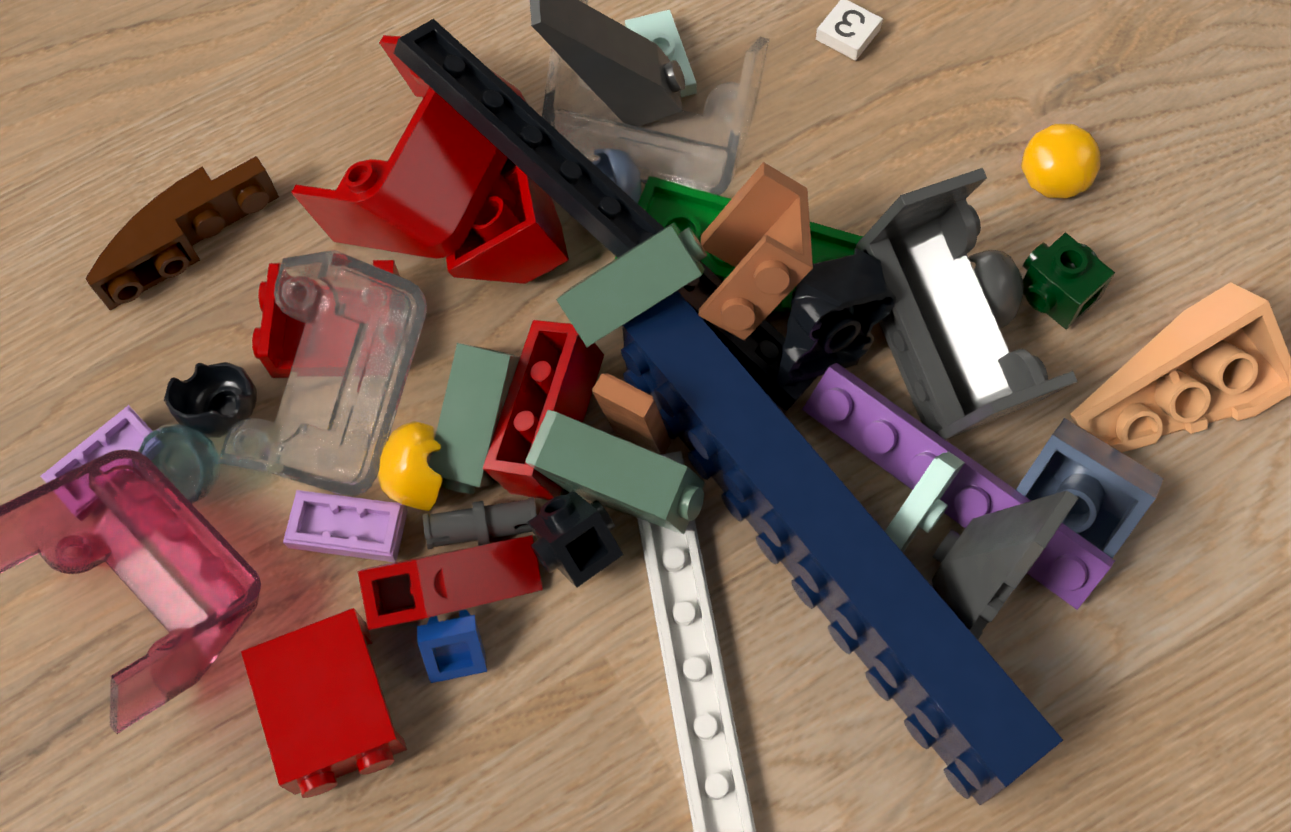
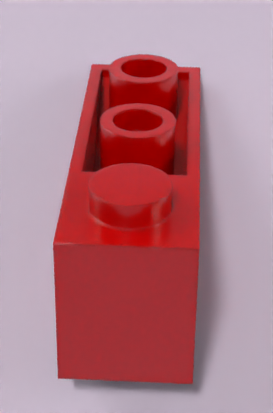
(448, 581)

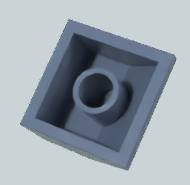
(1108, 484)

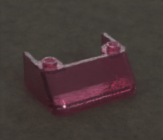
(160, 547)

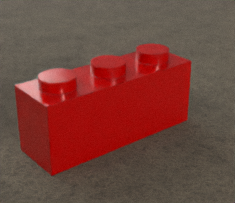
(552, 375)

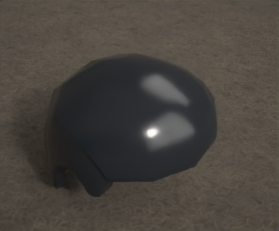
(212, 398)

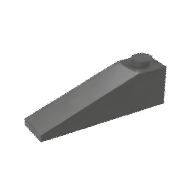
(612, 60)
(994, 556)

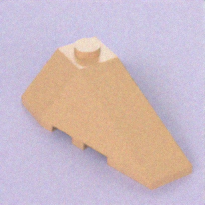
(1200, 369)

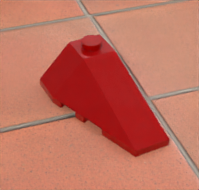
(513, 234)

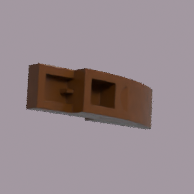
(161, 235)

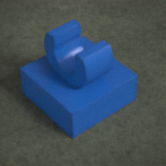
(451, 647)

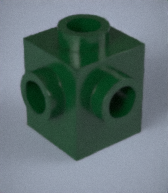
(1064, 279)

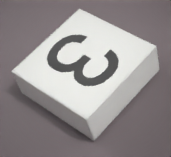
(849, 29)

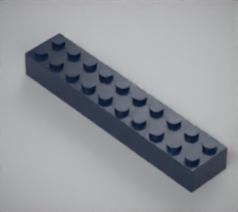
(836, 554)

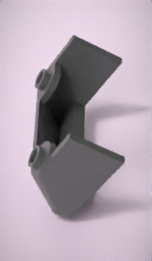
(941, 319)

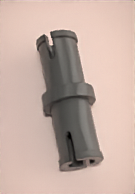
(478, 523)

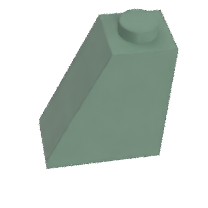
(633, 283)
(470, 415)
(616, 473)

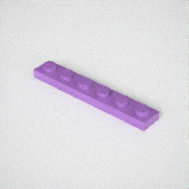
(906, 449)

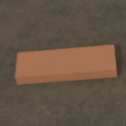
(632, 413)

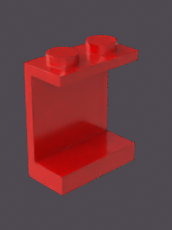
(322, 704)

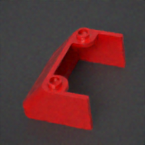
(425, 191)

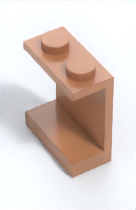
(767, 242)

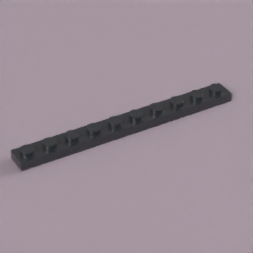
(572, 181)

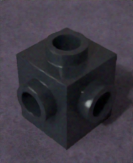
(574, 537)

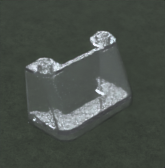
(343, 376)

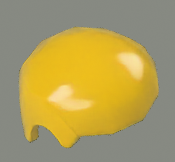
(1061, 161)
(404, 466)

